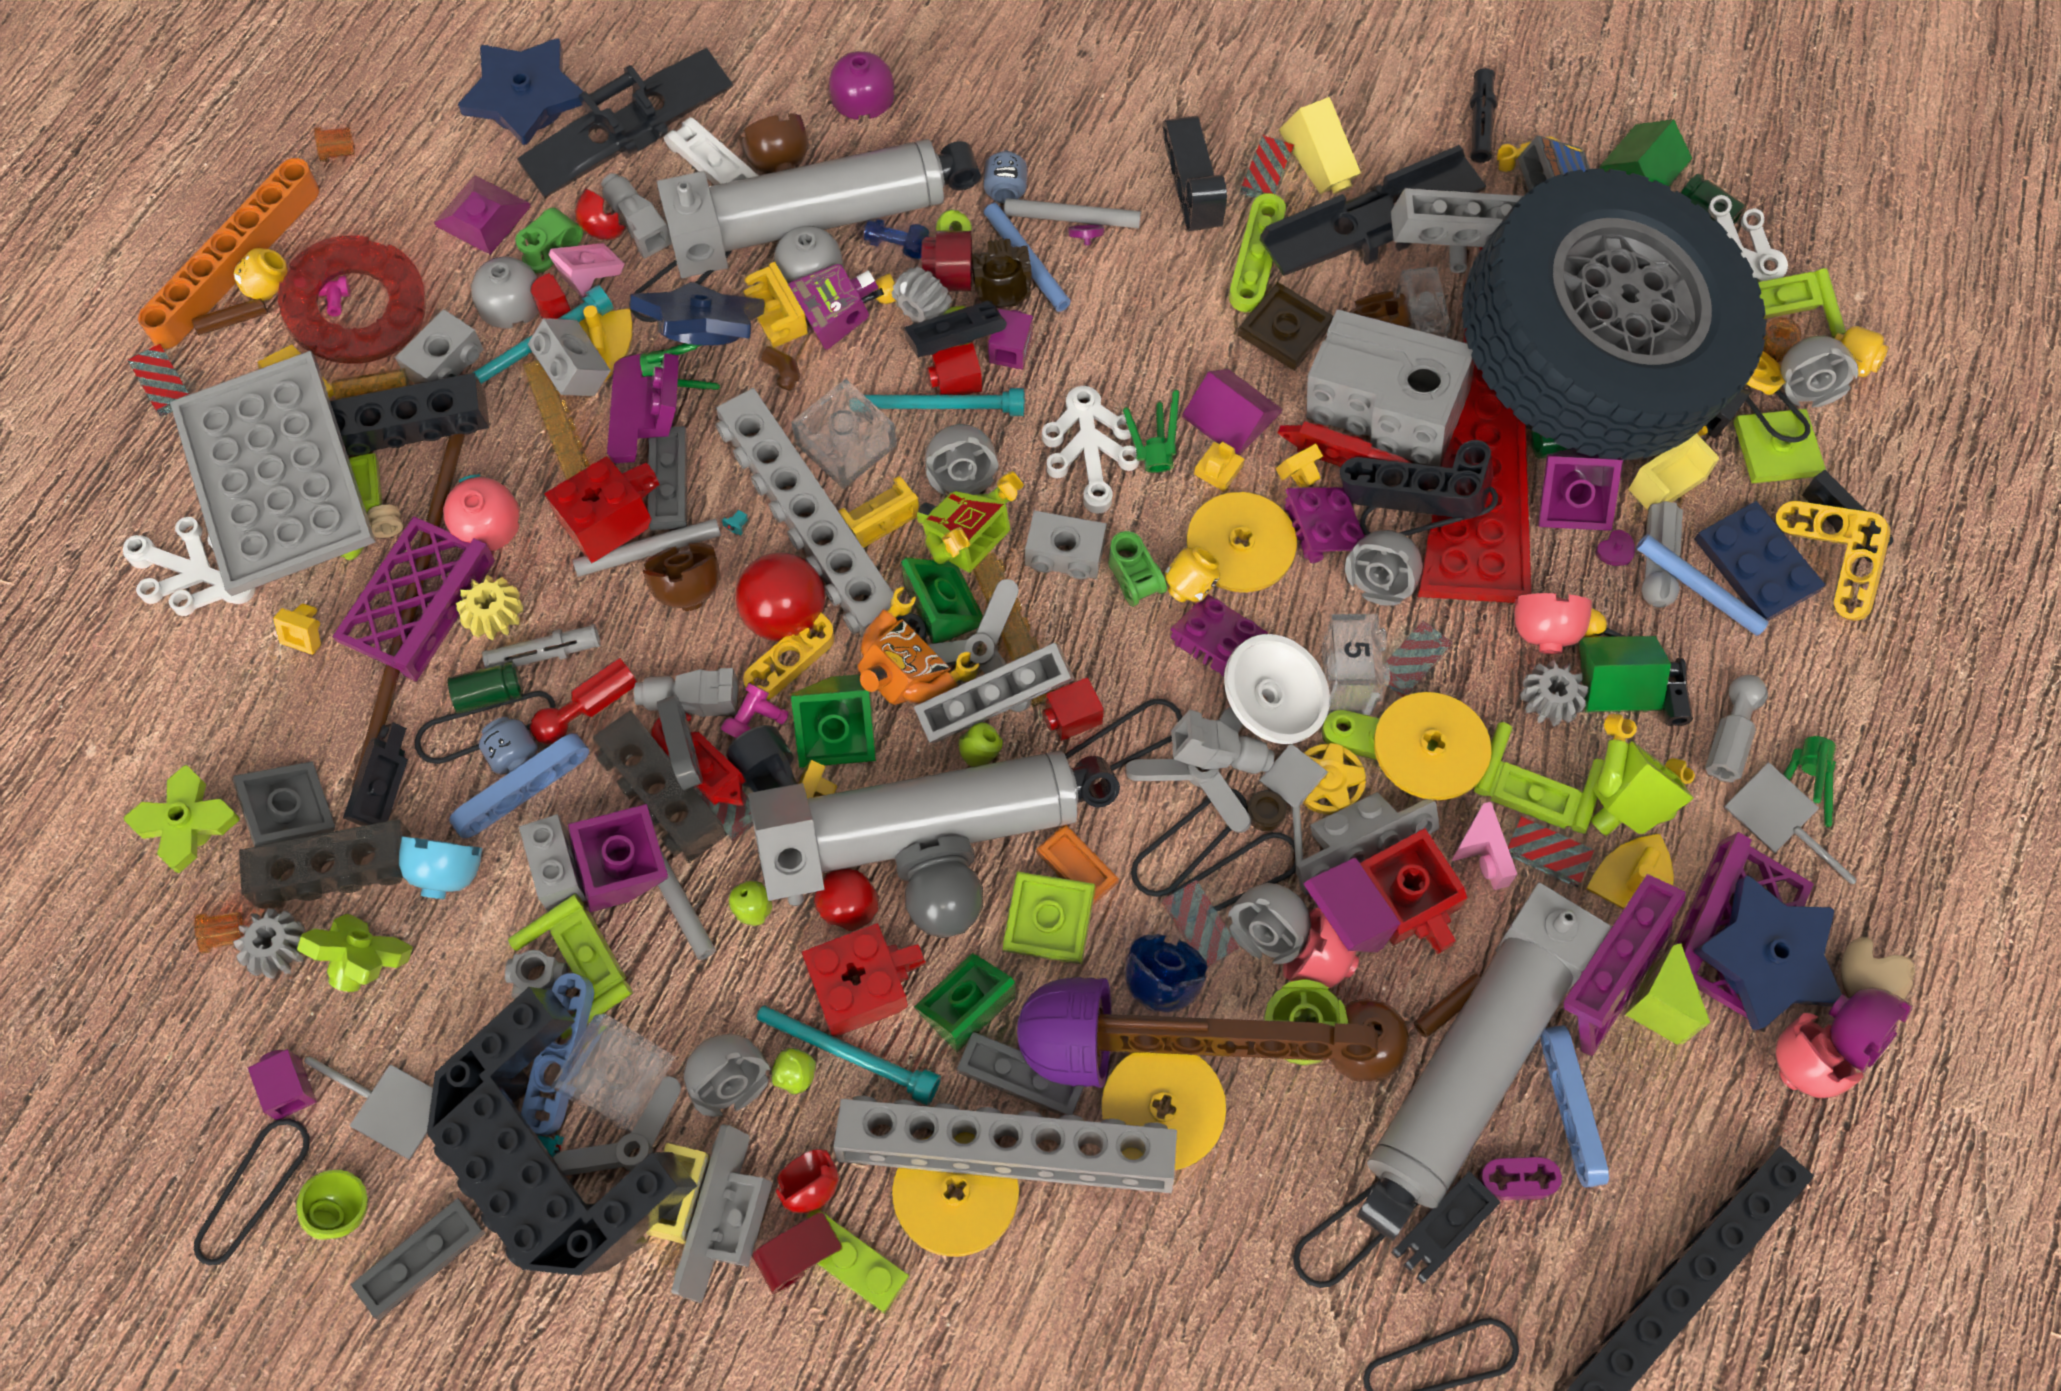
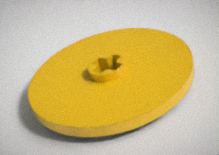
(1250, 517)
(1461, 749)
(1193, 1093)
(953, 1225)

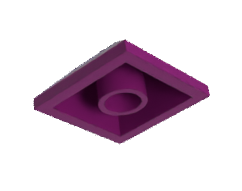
(482, 214)
(1579, 491)

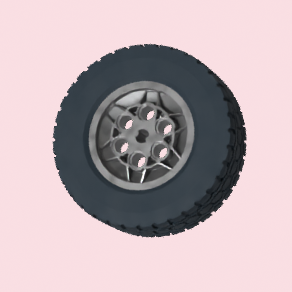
(1613, 314)

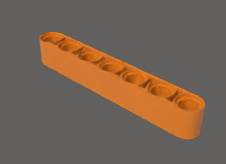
(211, 269)

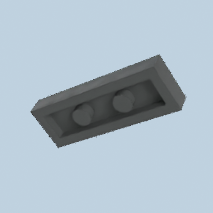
(669, 462)
(1010, 1073)
(417, 1259)

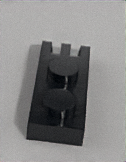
(954, 328)
(1828, 492)
(1447, 1225)

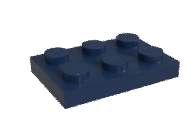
(1759, 561)

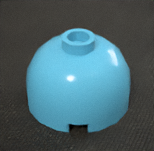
(438, 865)

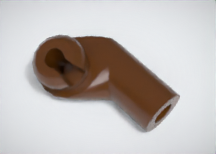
(784, 364)

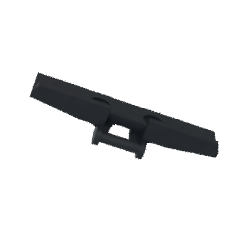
(573, 154)
(1364, 220)

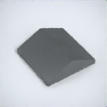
(283, 803)

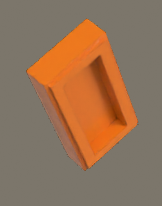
(1076, 861)

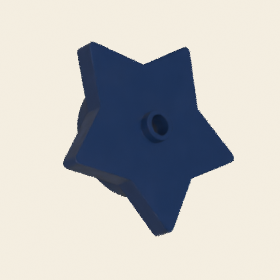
(522, 89)
(699, 314)
(1772, 954)

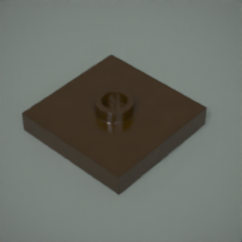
(1285, 326)

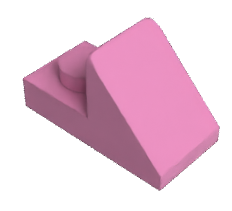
(583, 263)
(1487, 839)

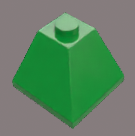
(834, 722)

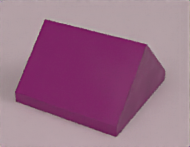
(1230, 410)
(1353, 907)

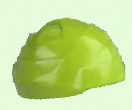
(331, 1204)

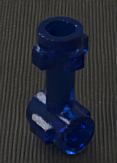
(876, 232)

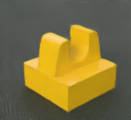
(1219, 465)
(1301, 467)
(298, 628)
(814, 783)

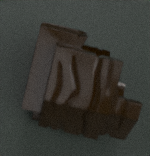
(1002, 273)

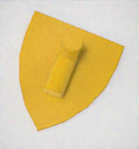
(609, 333)
(1627, 867)

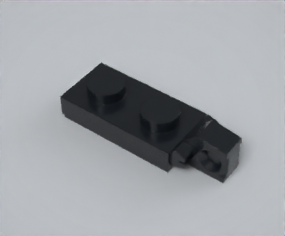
(378, 778)

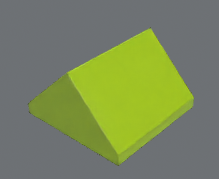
(1670, 999)

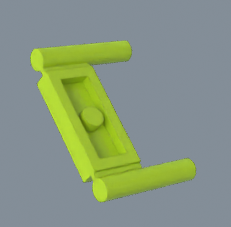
(1801, 294)
(1535, 793)
(583, 951)

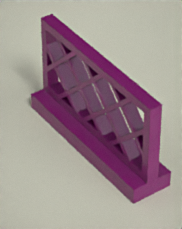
(437, 617)
(1713, 902)
(1623, 960)

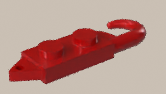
(1333, 445)
(720, 777)

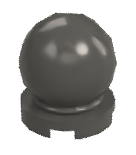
(941, 890)

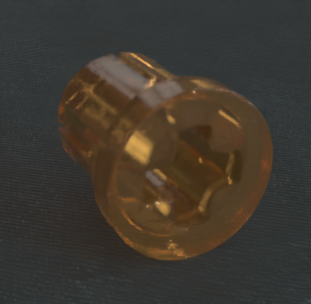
(333, 143)
(1780, 337)
(217, 930)

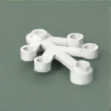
(1762, 248)
(1089, 441)
(191, 571)

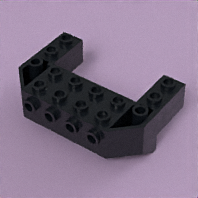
(511, 1171)

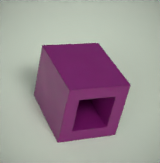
(1012, 344)
(281, 1084)

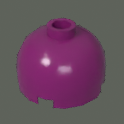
(861, 85)
(1866, 1025)

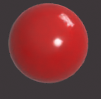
(779, 596)

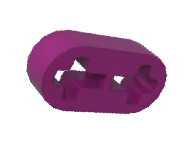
(1519, 1168)

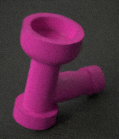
(333, 291)
(754, 702)

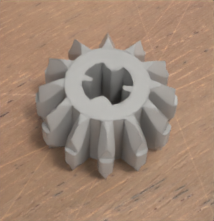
(920, 295)
(1550, 679)
(255, 946)

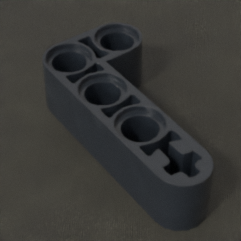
(1198, 189)
(1371, 481)

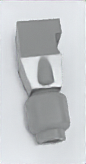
(638, 215)
(699, 692)
(1216, 745)

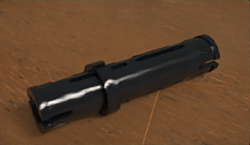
(1483, 86)

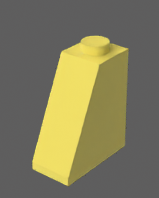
(1321, 146)

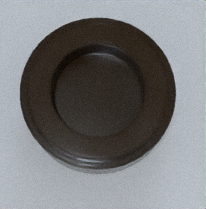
(1266, 810)

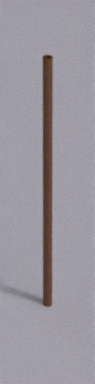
(434, 517)

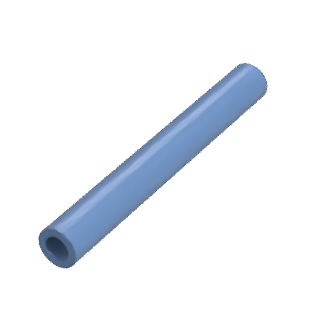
(1039, 272)
(1702, 585)

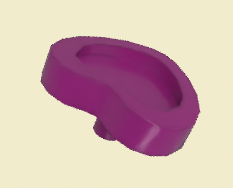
(1086, 232)
(1616, 550)

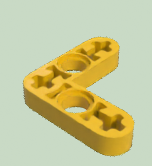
(1849, 535)
(807, 648)

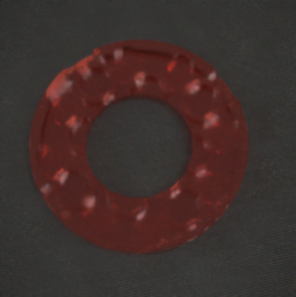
(346, 255)

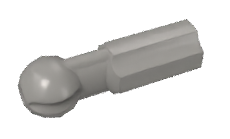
(1665, 526)
(1736, 730)

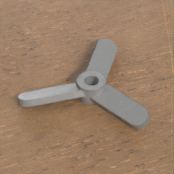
(987, 632)
(1211, 781)
(642, 1137)

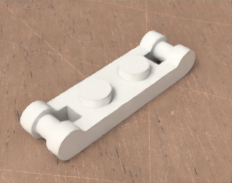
(707, 153)

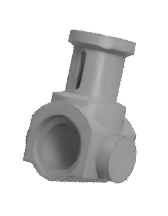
(521, 965)

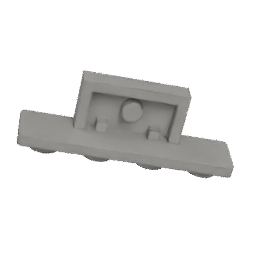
(1363, 832)
(724, 1218)

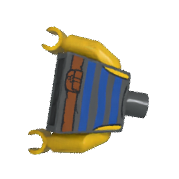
(1542, 159)

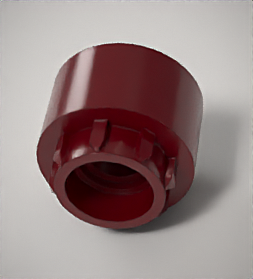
(949, 259)

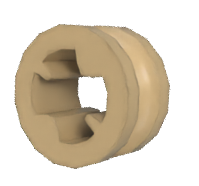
(385, 520)

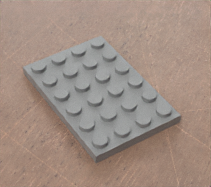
(271, 473)

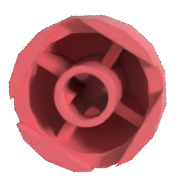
(482, 511)
(1552, 620)
(1323, 956)
(1811, 1061)

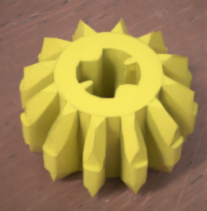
(489, 607)

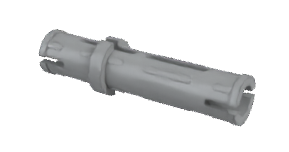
(585, 639)

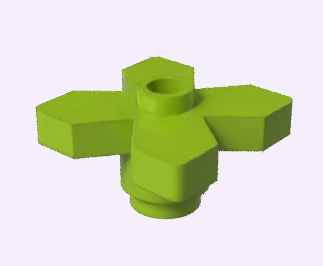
(183, 820)
(353, 952)

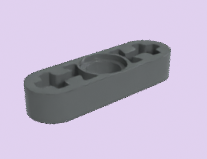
(679, 742)

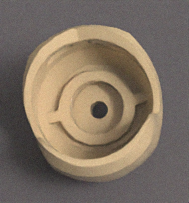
(1863, 971)

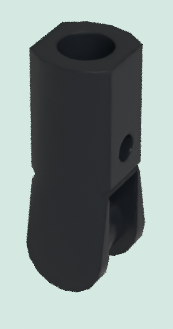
(1677, 701)

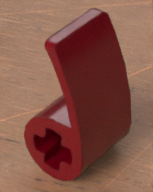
(795, 1251)

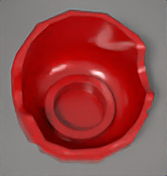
(594, 221)
(847, 899)
(808, 1181)

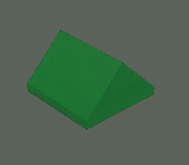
(1652, 152)
(941, 598)
(1624, 673)
(967, 1000)

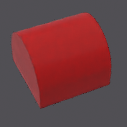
(549, 297)

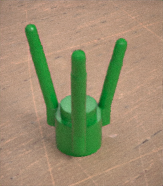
(652, 359)
(1158, 450)
(1817, 761)

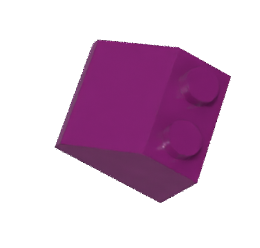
(616, 857)

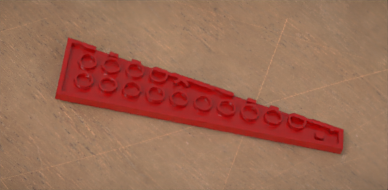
(1491, 552)

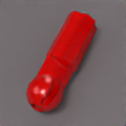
(586, 699)

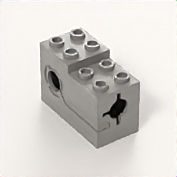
(1390, 385)

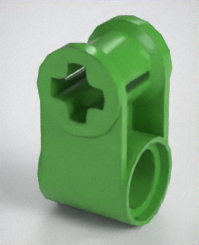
(547, 232)
(1137, 574)

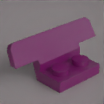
(640, 405)

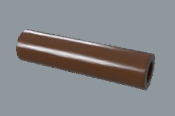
(229, 316)
(1446, 1007)

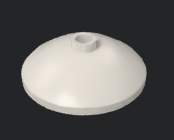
(1287, 678)

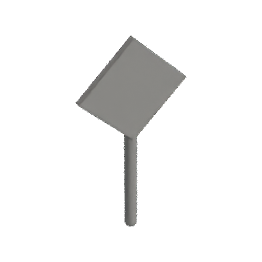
(1294, 778)

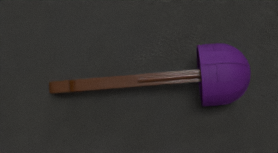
(1071, 1030)

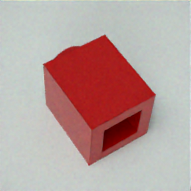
(956, 371)
(1073, 709)

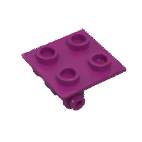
(1322, 520)
(1213, 630)

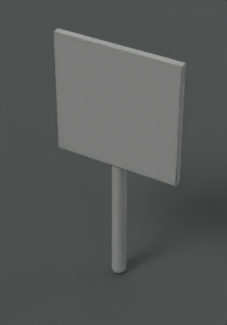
(1775, 811)
(394, 1111)

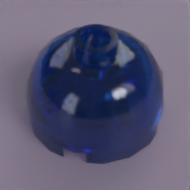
(1164, 974)

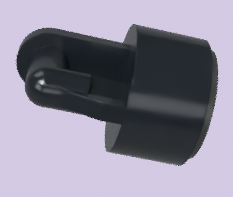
(762, 758)

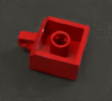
(603, 506)
(1437, 888)
(880, 972)

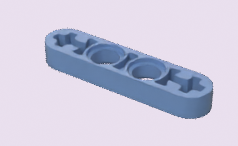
(519, 786)
(557, 1054)
(1574, 1107)

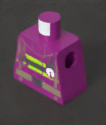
(833, 301)

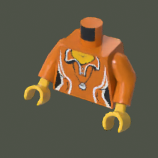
(902, 663)

